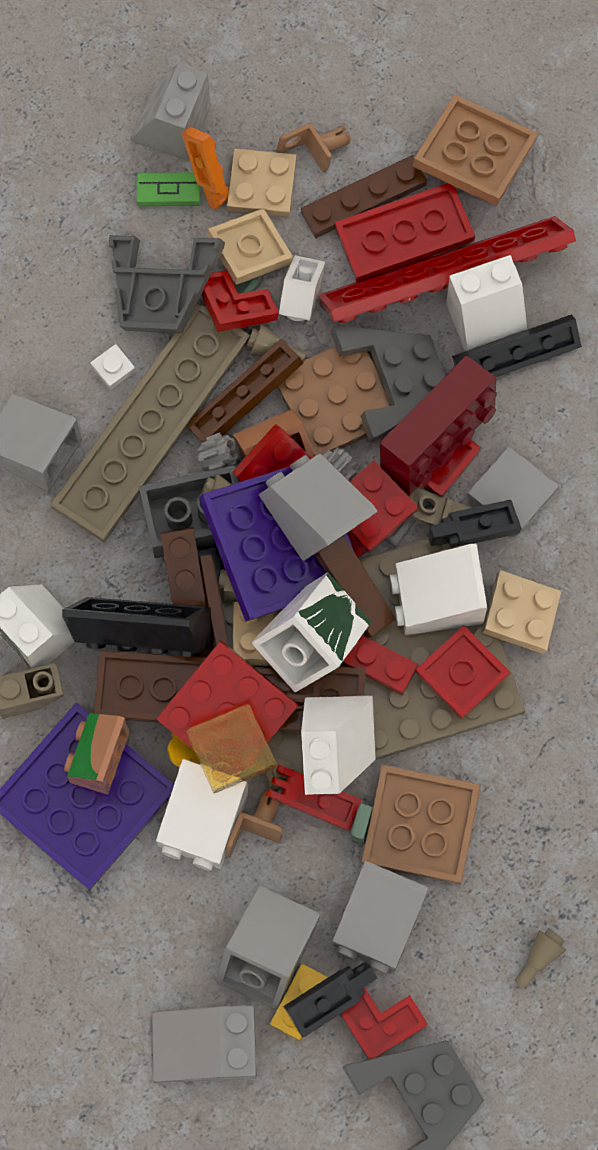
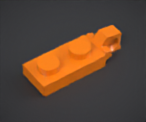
(205, 166)

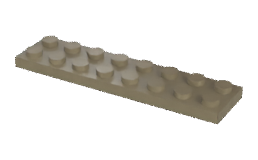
(149, 424)

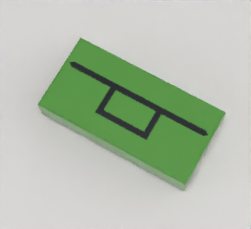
(167, 189)

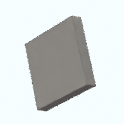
(515, 480)

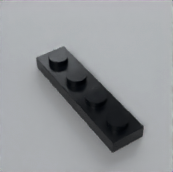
(526, 347)

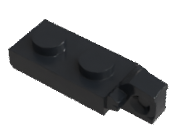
(476, 525)
(329, 998)

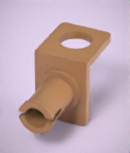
(318, 145)
(257, 824)

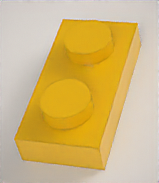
(302, 982)

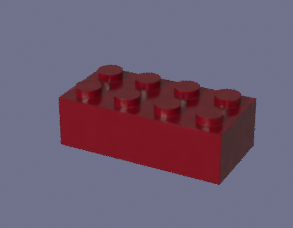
(439, 425)

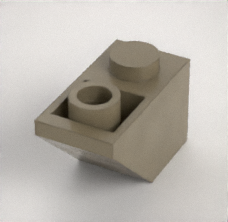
(29, 690)

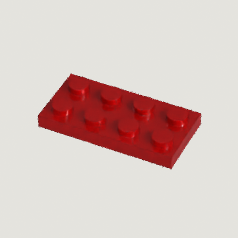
(404, 231)

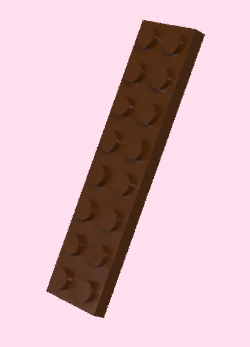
(144, 684)

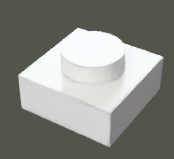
(113, 367)

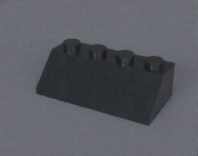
(139, 625)

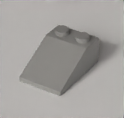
(204, 1044)

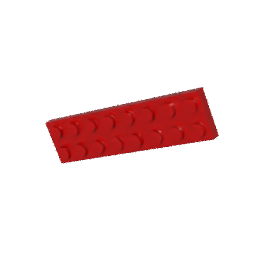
(434, 272)

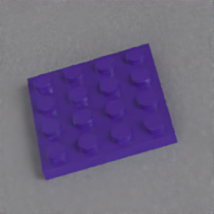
(255, 550)
(73, 823)

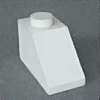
(301, 288)

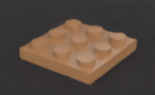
(475, 150)
(331, 397)
(421, 824)

